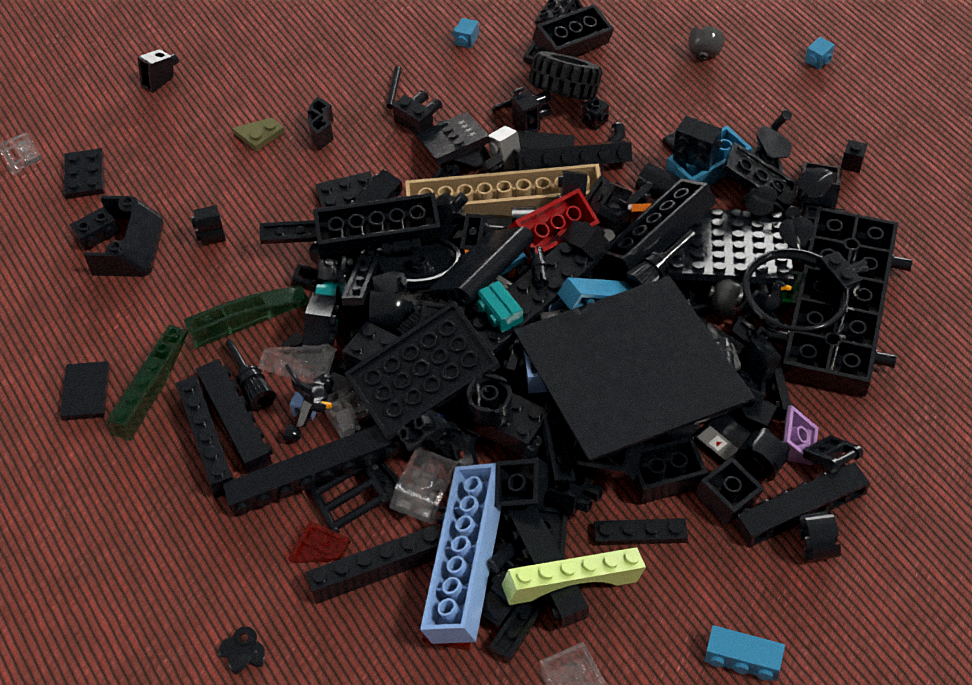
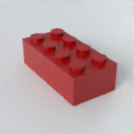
(553, 219)

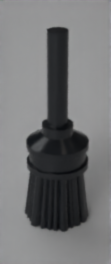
(656, 264)
(252, 381)

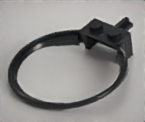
(844, 273)

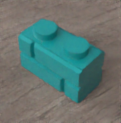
(499, 306)

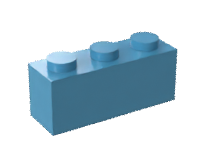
(744, 653)

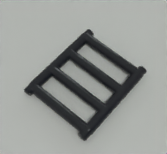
(325, 509)

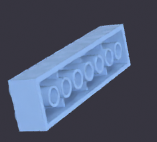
(462, 556)

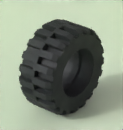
(565, 75)

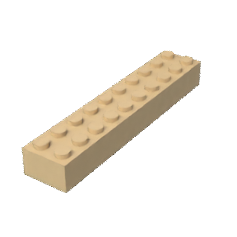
(502, 190)

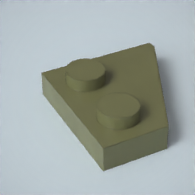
(259, 133)

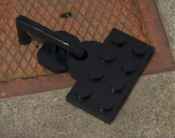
(762, 164)

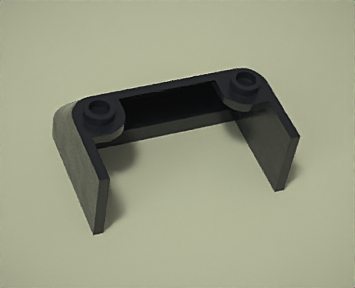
(138, 251)

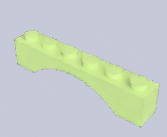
(533, 581)

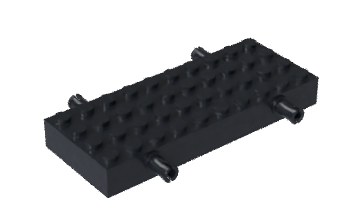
(846, 351)

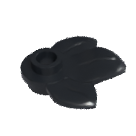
(242, 653)

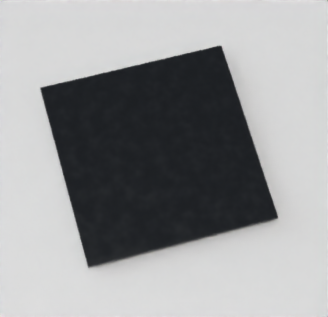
(632, 367)

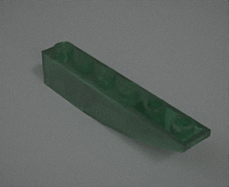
(242, 313)
(146, 384)

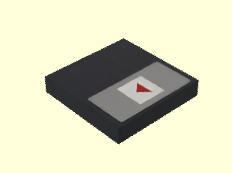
(722, 437)

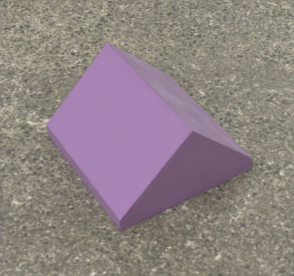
(798, 434)

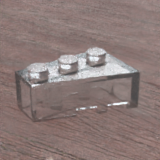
(305, 361)

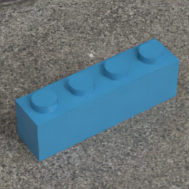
(582, 291)

